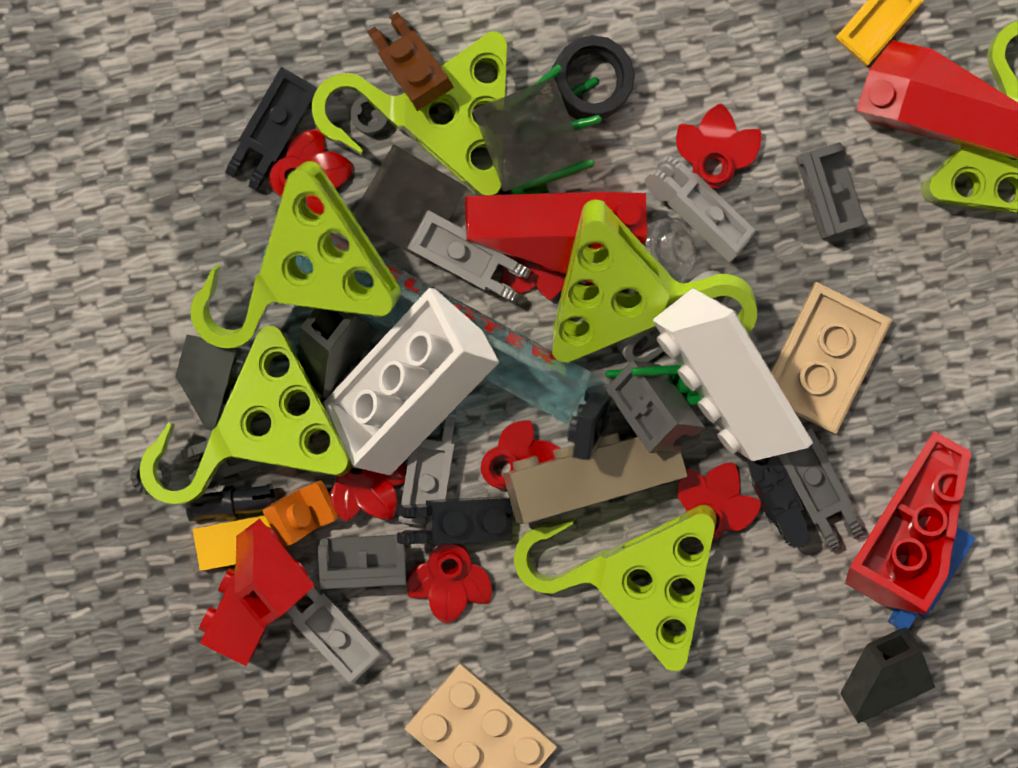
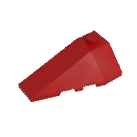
(937, 99)
(545, 225)
(914, 537)

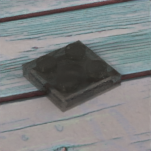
(529, 134)
(403, 194)

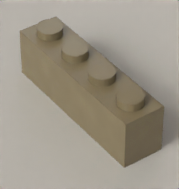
(573, 483)

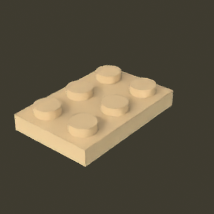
(476, 727)

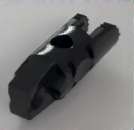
(779, 499)

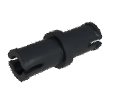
(231, 502)

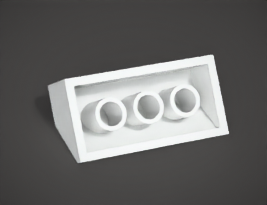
(729, 378)
(409, 383)

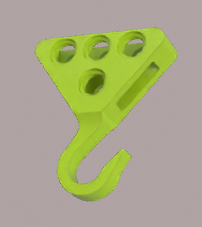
(447, 143)
(979, 166)
(306, 233)
(621, 266)
(232, 438)
(640, 606)

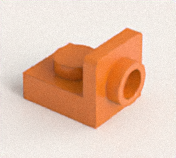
(300, 512)

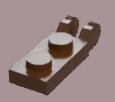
(411, 64)

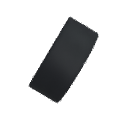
(618, 59)

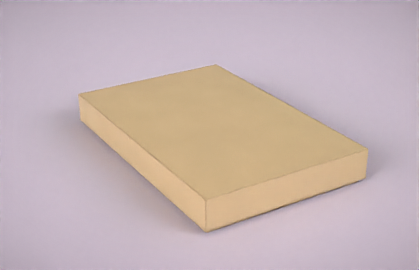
(828, 356)

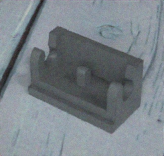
(830, 190)
(654, 408)
(361, 562)

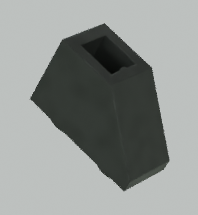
(331, 345)
(207, 377)
(886, 676)

